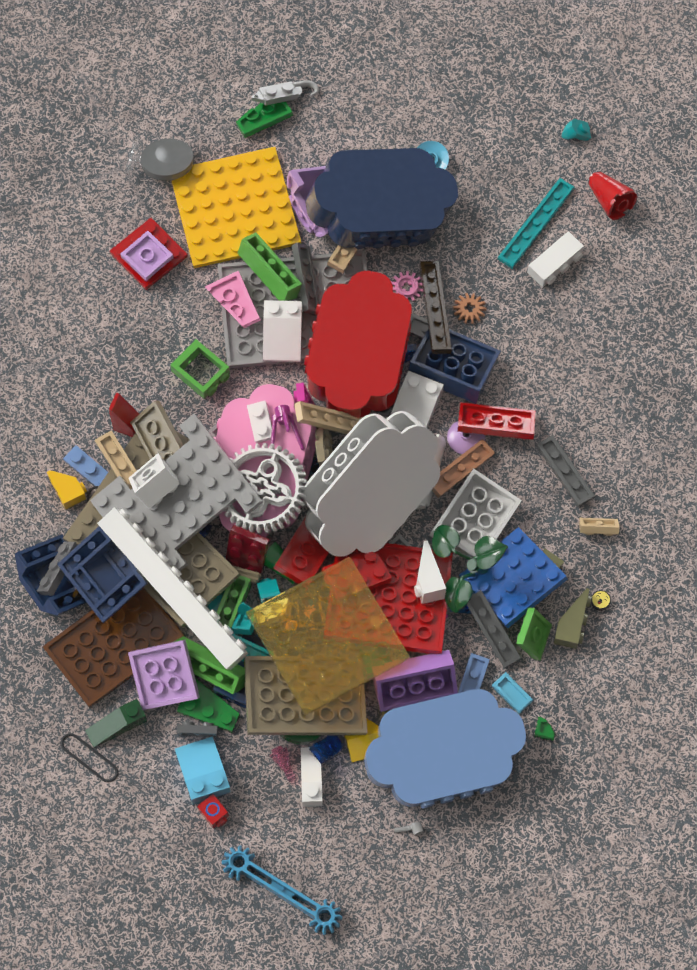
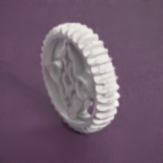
(268, 495)

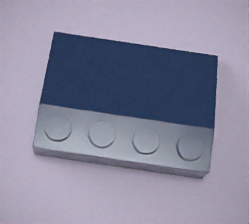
(462, 371)

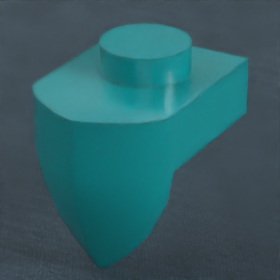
(576, 129)
(242, 624)

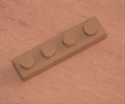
(462, 467)

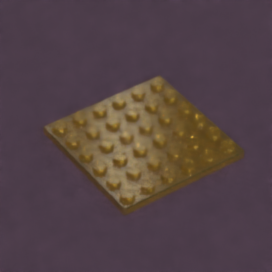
(327, 635)

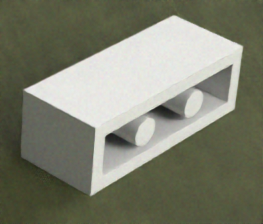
(555, 259)

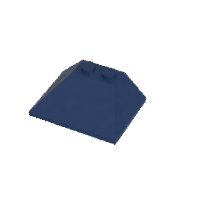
(32, 567)
(102, 574)

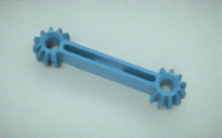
(281, 889)

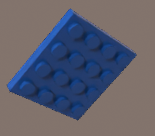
(518, 579)

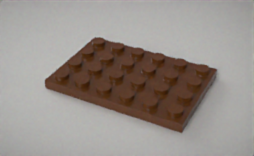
(96, 653)

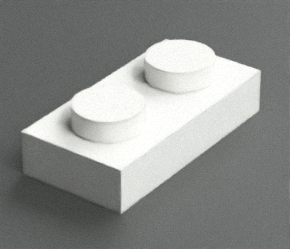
(260, 421)

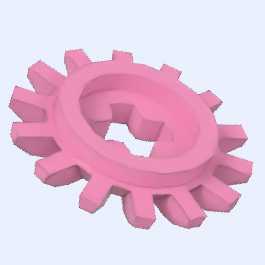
(411, 281)

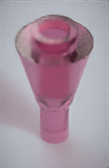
(281, 758)

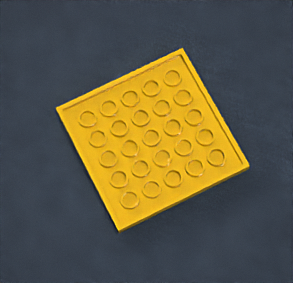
(231, 200)

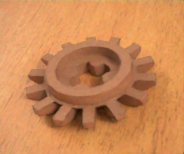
(465, 313)

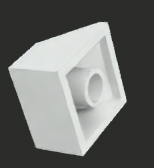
(154, 481)

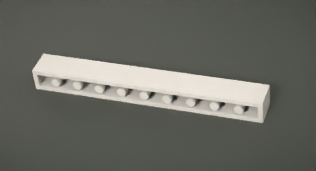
(172, 588)

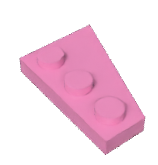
(235, 298)

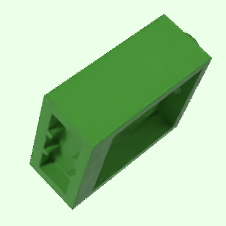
(187, 357)

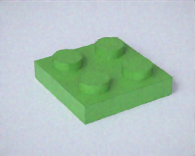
(534, 634)

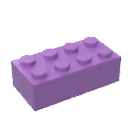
(416, 681)

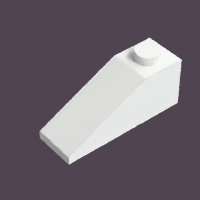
(429, 584)
(311, 779)

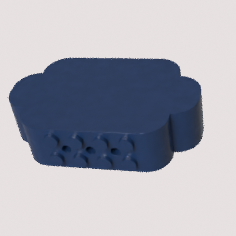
(381, 197)

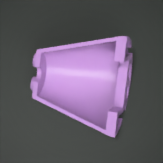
(300, 183)

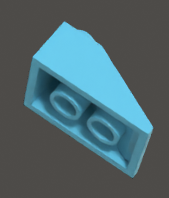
(202, 770)

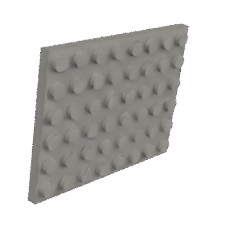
(245, 345)

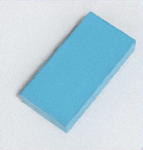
(512, 693)

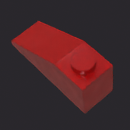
(121, 415)

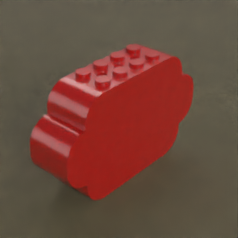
(359, 345)

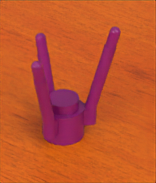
(283, 417)

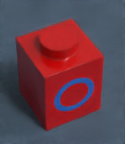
(213, 812)

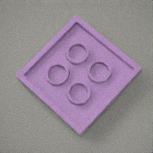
(163, 674)

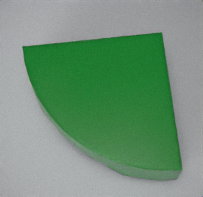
(544, 729)

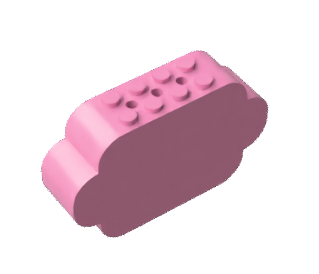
(236, 433)

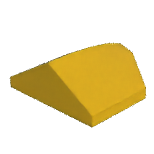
(358, 744)

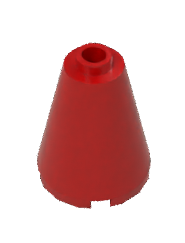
(612, 195)

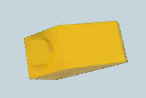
(67, 488)

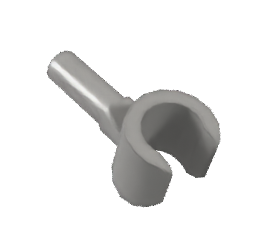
(416, 828)

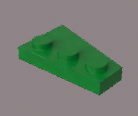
(263, 117)
(210, 709)

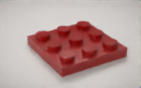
(151, 226)

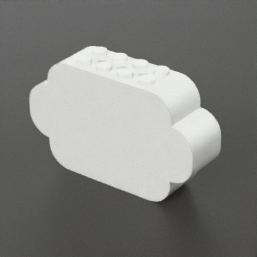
(371, 483)

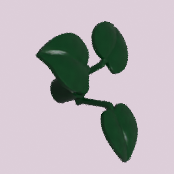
(487, 551)

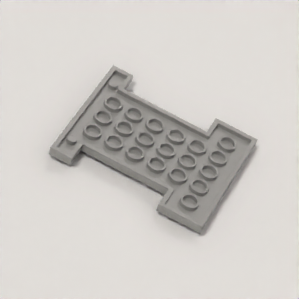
(205, 490)

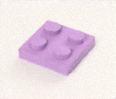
(146, 255)

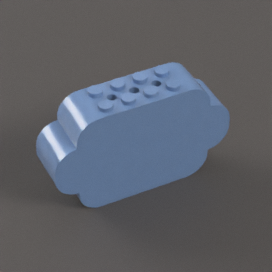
(445, 748)

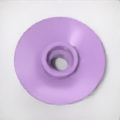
(460, 443)

